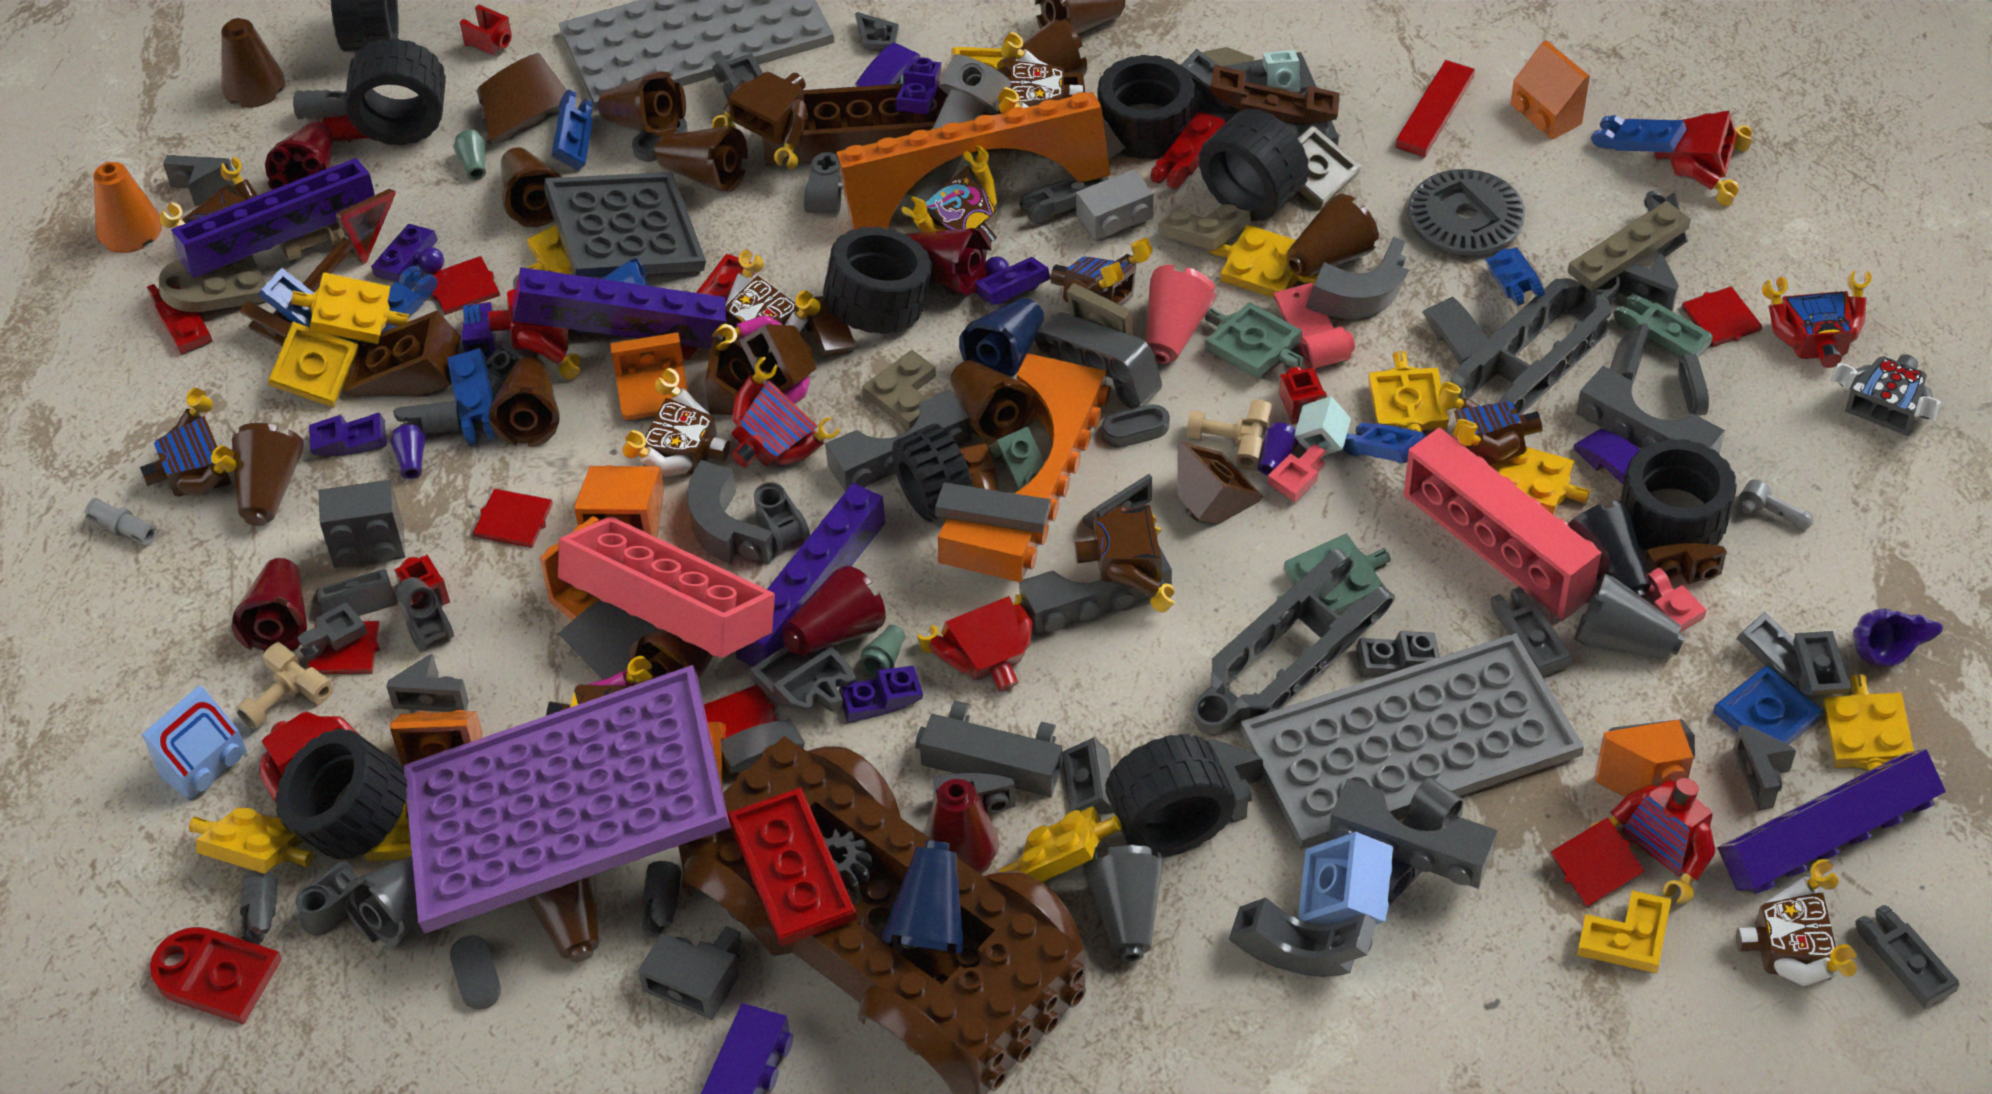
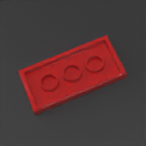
(791, 867)

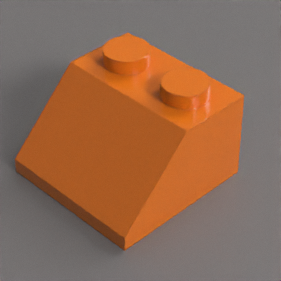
(1551, 91)
(428, 733)
(1643, 757)

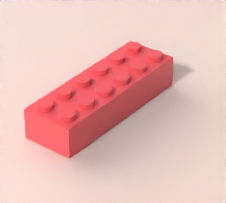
(1501, 523)
(666, 586)

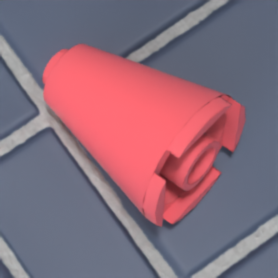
(1175, 309)

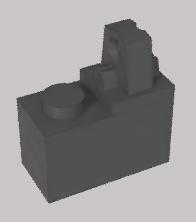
(692, 975)

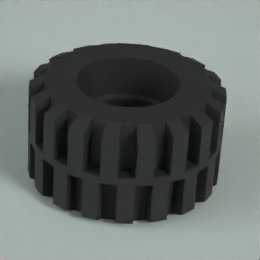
(924, 463)

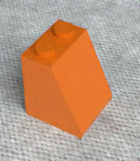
(624, 493)

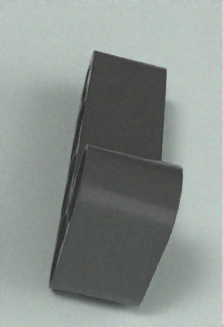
(1123, 356)
(1430, 810)

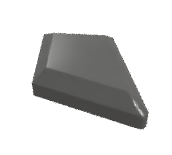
(876, 32)

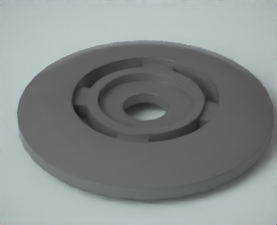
(1485, 193)

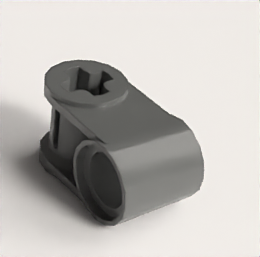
(824, 185)
(778, 514)
(426, 619)
(327, 897)

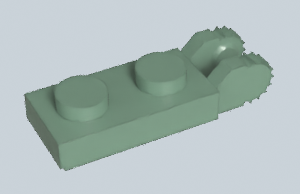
(1664, 326)

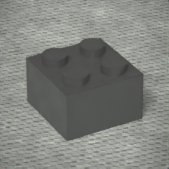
(361, 523)

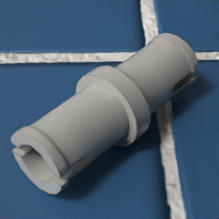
(120, 521)

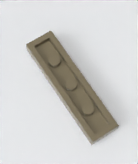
(1629, 245)

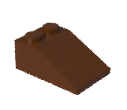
(406, 360)

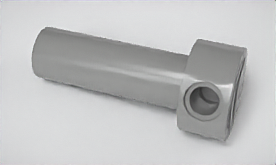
(962, 105)

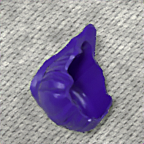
(1891, 636)

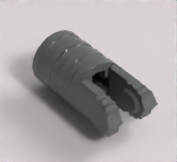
(318, 104)
(431, 418)
(660, 896)
(257, 905)

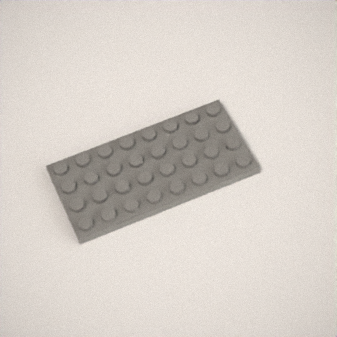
(683, 36)
(1451, 719)

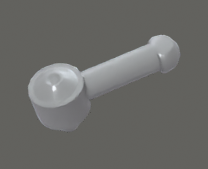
(1758, 495)

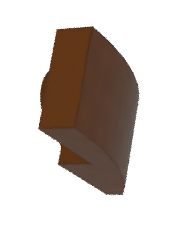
(830, 333)
(1691, 560)

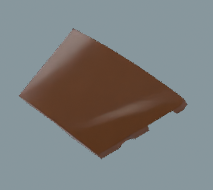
(519, 97)

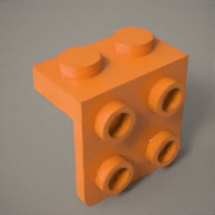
(638, 367)

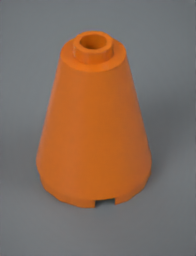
(122, 210)

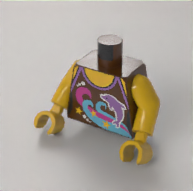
(962, 202)

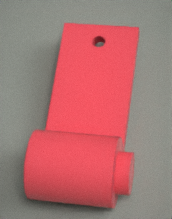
(1320, 341)

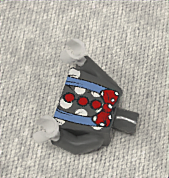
(1888, 392)

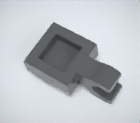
(335, 628)

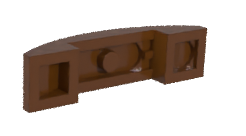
(1313, 107)

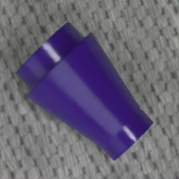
(1277, 445)
(408, 447)

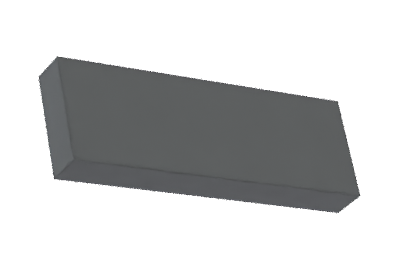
(993, 507)

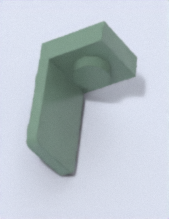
(1020, 456)

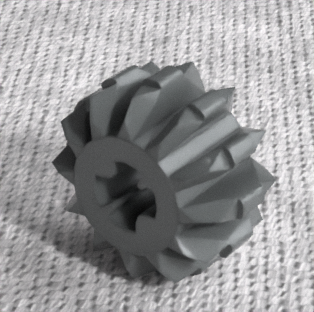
(850, 859)

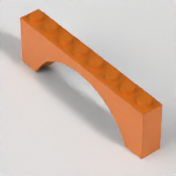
(883, 172)
(1068, 406)

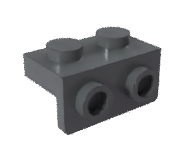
(735, 71)

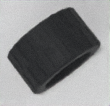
(364, 22)
(402, 65)
(1147, 81)
(1254, 163)
(877, 280)
(1682, 467)
(1170, 794)
(363, 812)

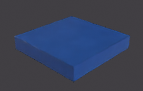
(1769, 706)

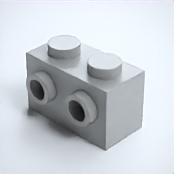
(1114, 204)

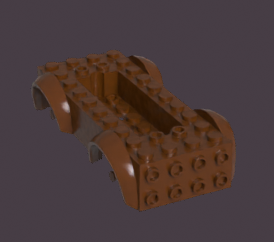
(956, 1010)

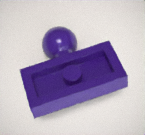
(409, 248)
(1007, 281)

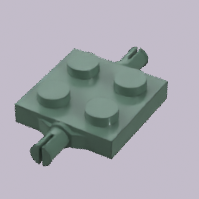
(1253, 339)
(1356, 585)

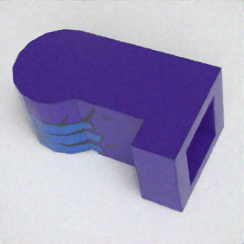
(477, 327)

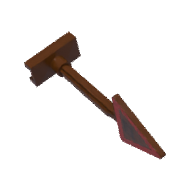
(361, 228)

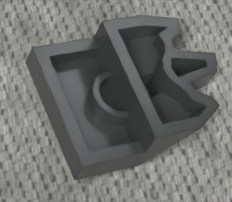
(804, 679)

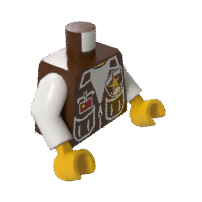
(1031, 79)
(757, 298)
(678, 435)
(1797, 932)

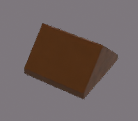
(725, 375)

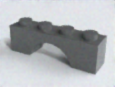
(1610, 405)
(868, 459)
(1059, 602)
(1454, 852)

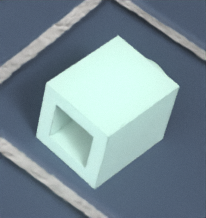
(1323, 425)

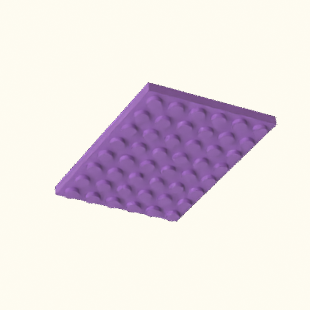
(562, 798)

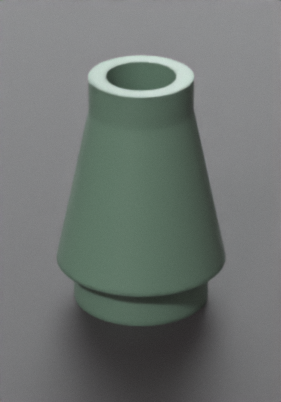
(471, 152)
(882, 651)

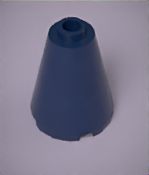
(1002, 336)
(928, 901)

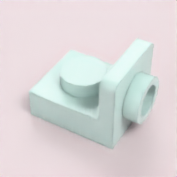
(1282, 70)

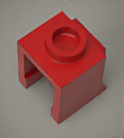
(492, 33)
(1299, 387)
(426, 571)

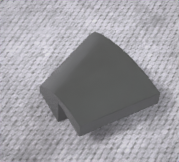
(604, 637)

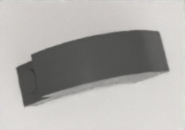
(1359, 294)
(719, 534)
(1298, 945)

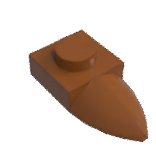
(980, 466)

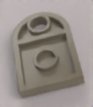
(219, 289)

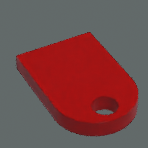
(216, 973)

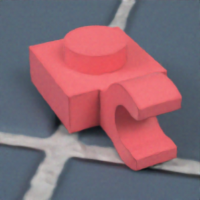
(1296, 475)
(1675, 603)

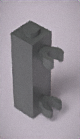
(966, 747)

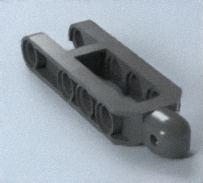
(1534, 380)
(1220, 707)

